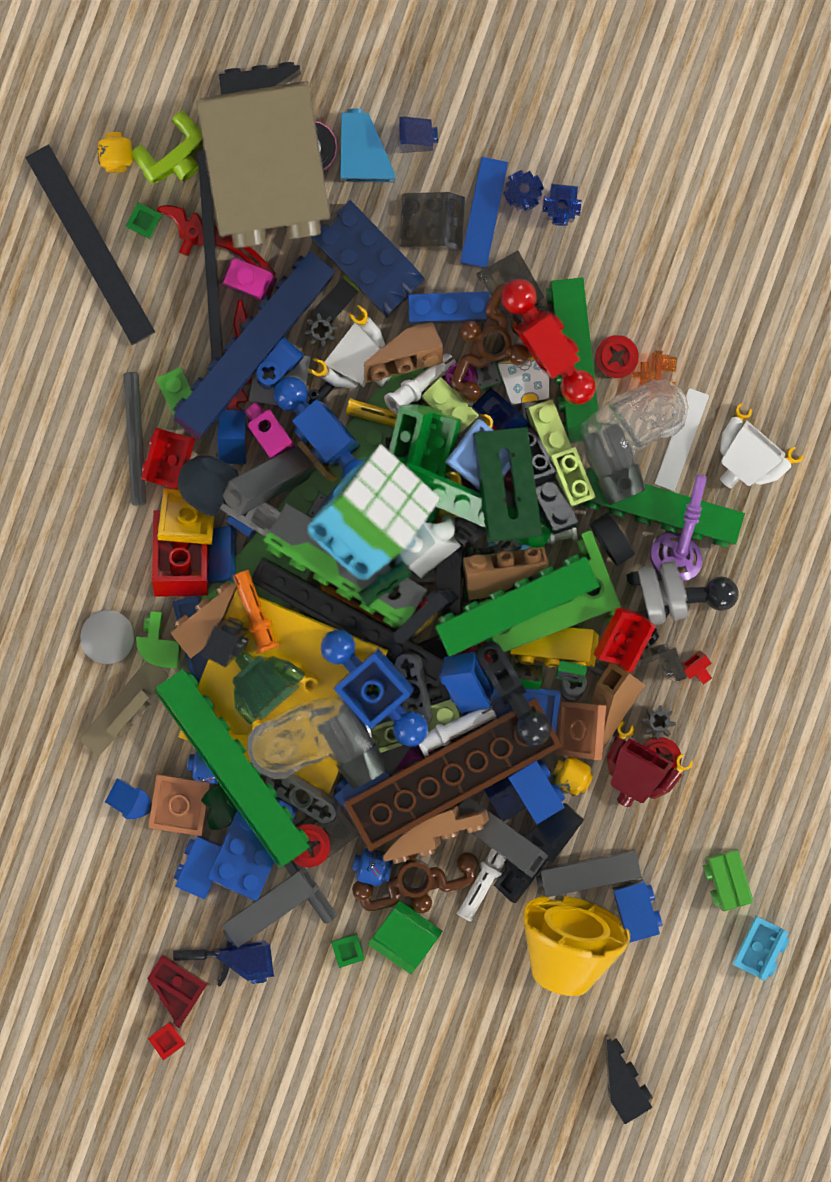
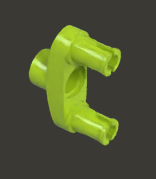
(178, 160)

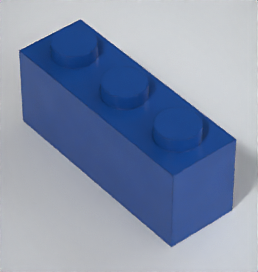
(448, 307)

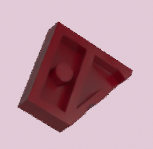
(176, 988)

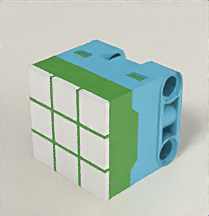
(373, 514)

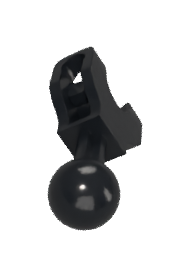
(719, 593)
(532, 726)

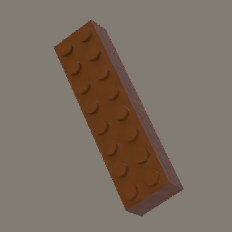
(444, 778)

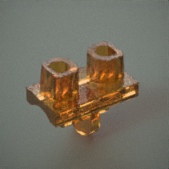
(660, 364)

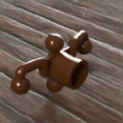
(479, 357)
(421, 901)

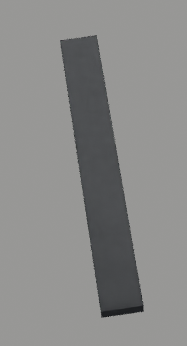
(90, 245)
(210, 252)
(340, 615)

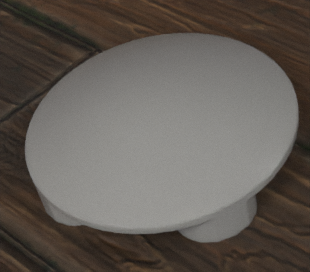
(107, 637)

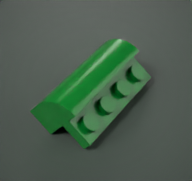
(426, 440)

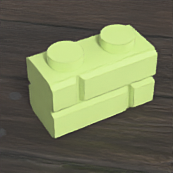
(444, 398)

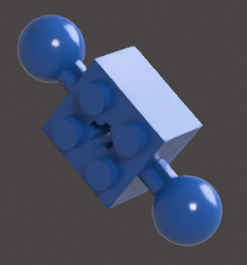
(317, 425)
(371, 707)

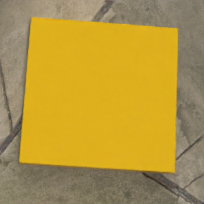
(299, 644)

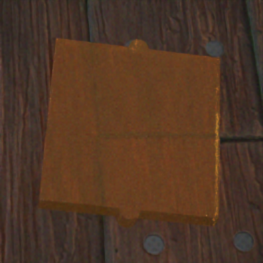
(322, 467)

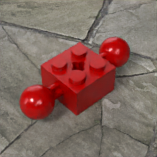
(547, 343)

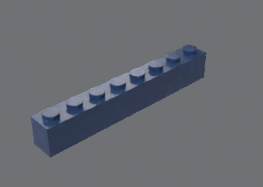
(255, 343)

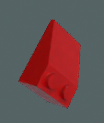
(178, 566)

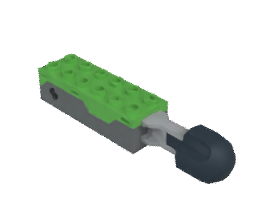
(286, 531)

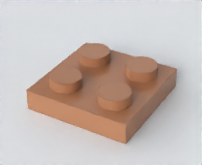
(581, 730)
(178, 805)

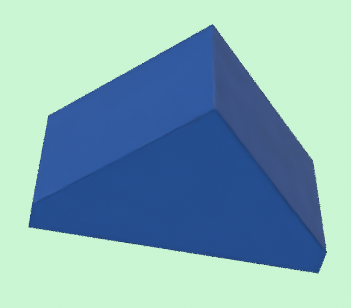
(232, 436)

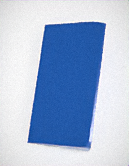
(222, 555)

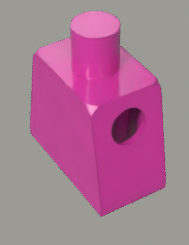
(248, 279)
(273, 441)

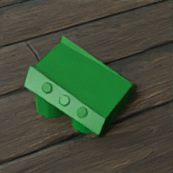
(405, 937)

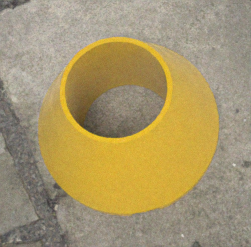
(571, 943)

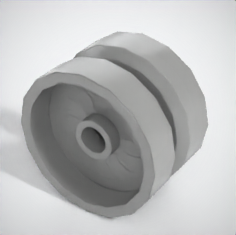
(661, 593)

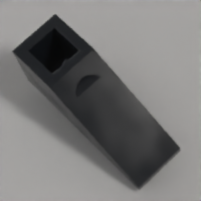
(258, 77)
(623, 1089)

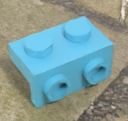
(761, 948)

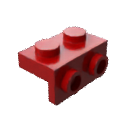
(166, 457)
(624, 638)

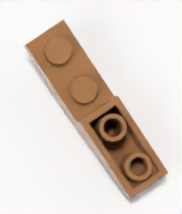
(425, 836)

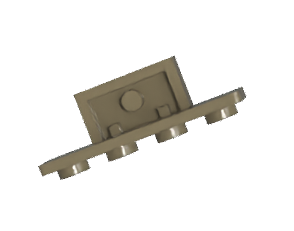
(128, 702)

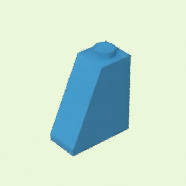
(362, 151)

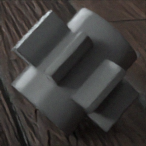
(326, 324)
(467, 531)
(659, 714)

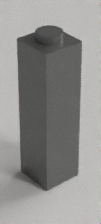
(268, 480)
(506, 840)
(589, 873)
(270, 907)

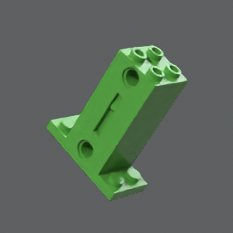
(571, 612)

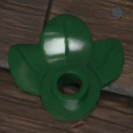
(222, 808)

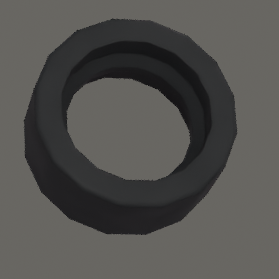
(612, 539)

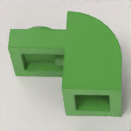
(157, 650)

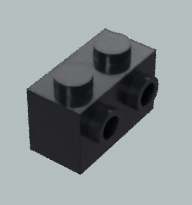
(226, 641)

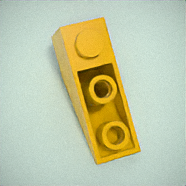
(566, 645)

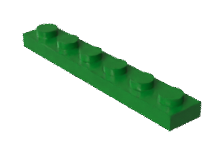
(467, 502)

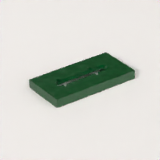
(496, 519)

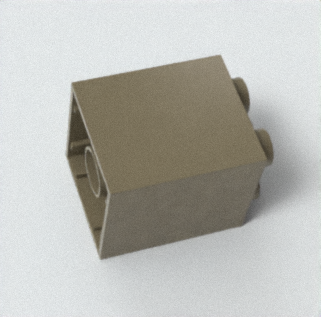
(264, 162)

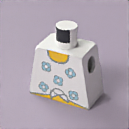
(524, 384)

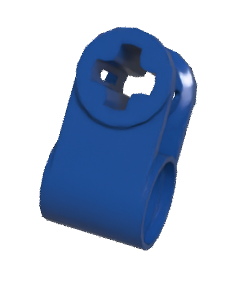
(281, 360)

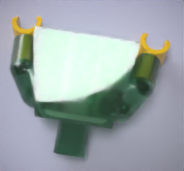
(265, 685)

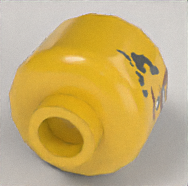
(115, 152)
(572, 776)

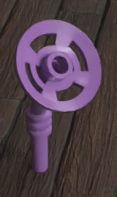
(680, 549)

